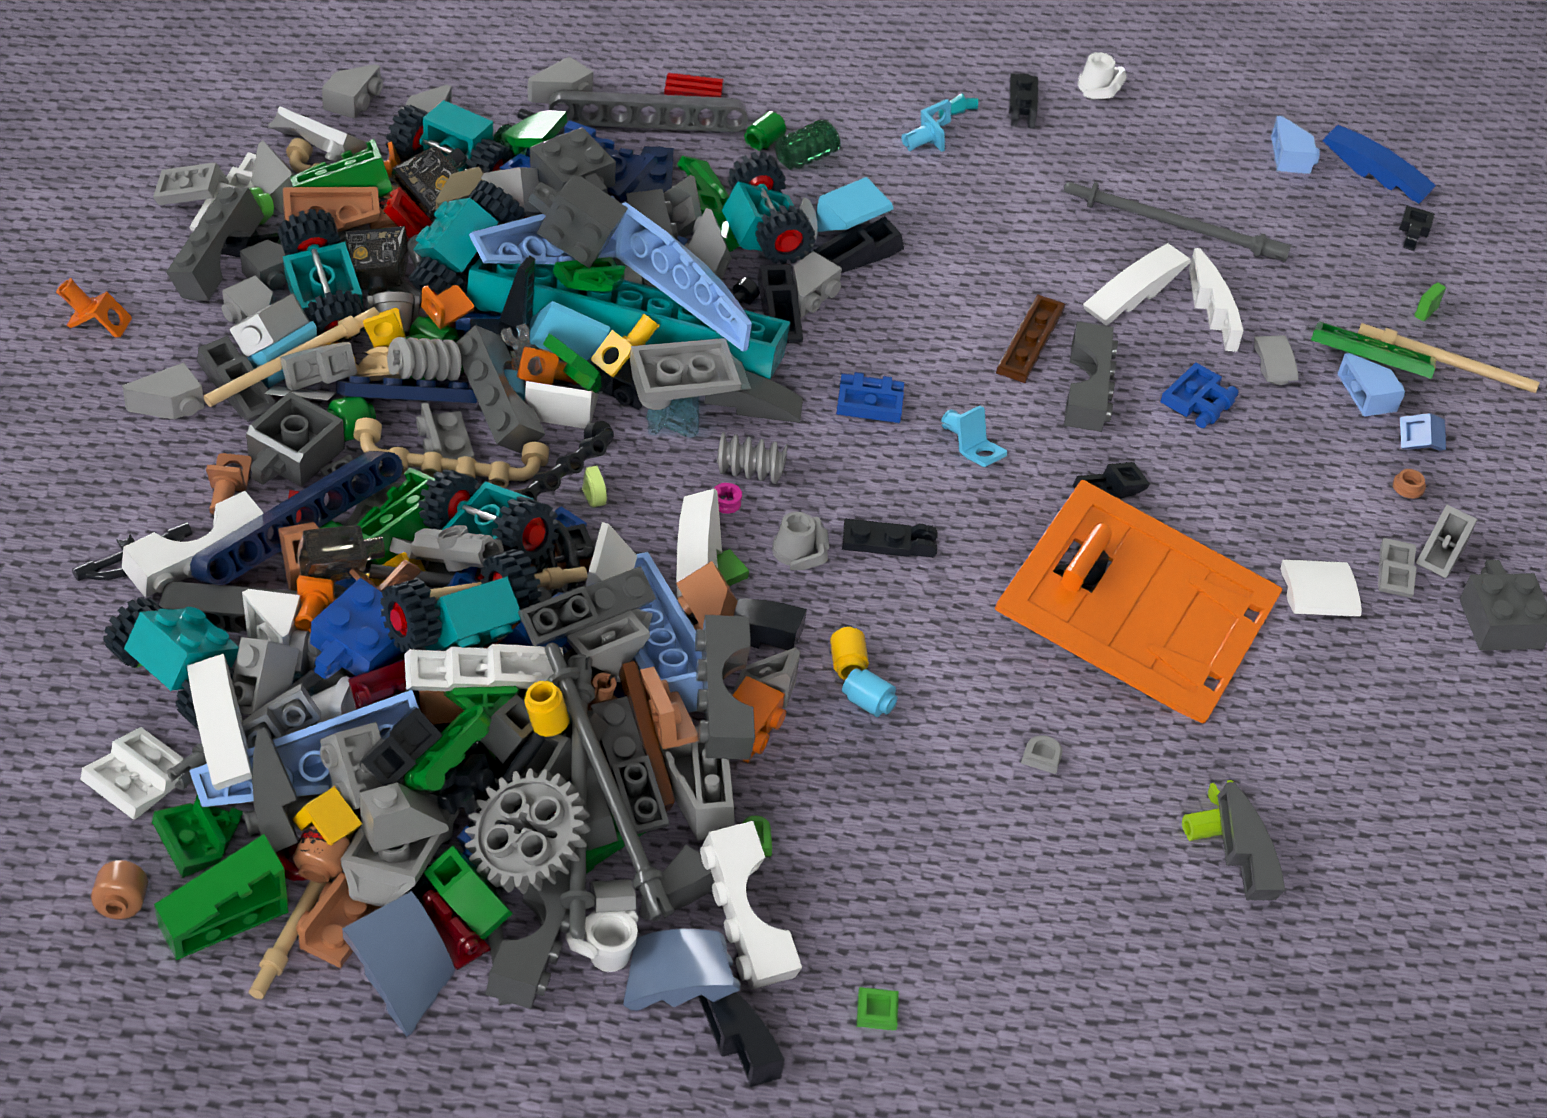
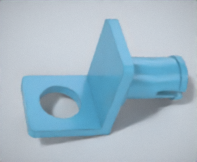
(930, 129)
(972, 435)

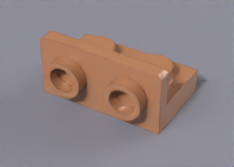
(667, 711)
(322, 927)

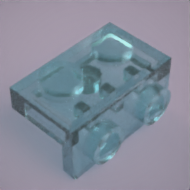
(679, 416)

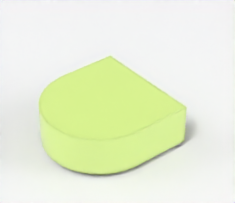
(594, 487)

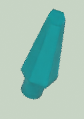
(960, 104)

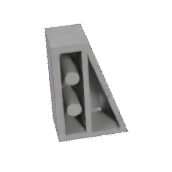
(700, 787)

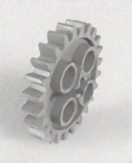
(515, 861)

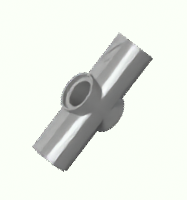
(455, 547)

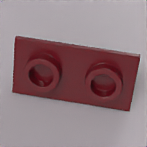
(379, 684)
(459, 939)

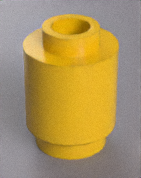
(848, 651)
(546, 709)

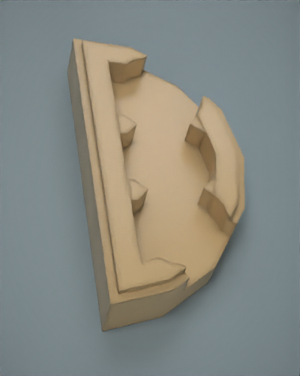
(375, 365)

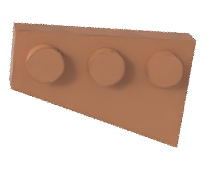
(347, 205)

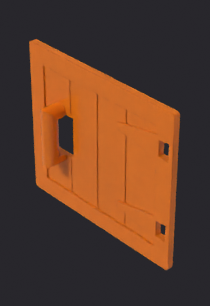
(1158, 614)

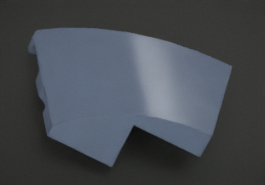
(402, 958)
(679, 967)

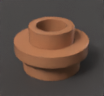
(1409, 483)

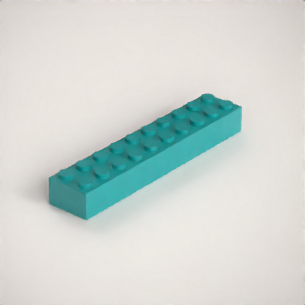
(624, 307)

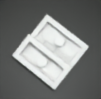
(1321, 588)
(133, 772)

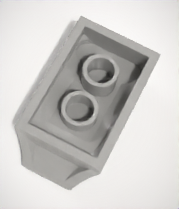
(316, 133)
(684, 371)
(391, 872)

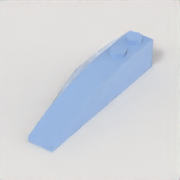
(519, 239)
(681, 276)
(671, 638)
(302, 752)

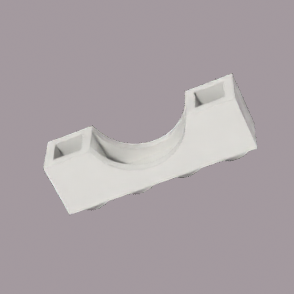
(159, 561)
(764, 952)

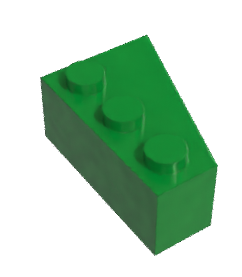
(355, 170)
(398, 515)
(224, 900)

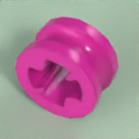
(729, 490)

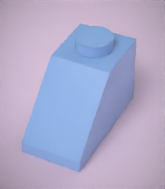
(1293, 147)
(1371, 385)

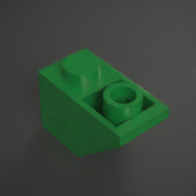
(468, 892)

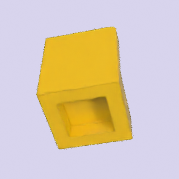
(329, 815)

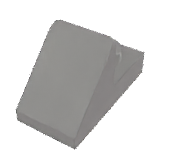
(684, 205)

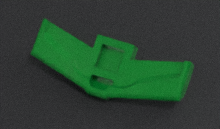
(710, 194)

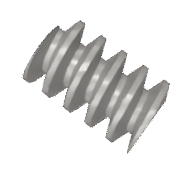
(424, 358)
(751, 458)

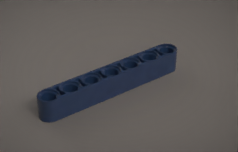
(312, 507)

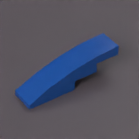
(1384, 165)

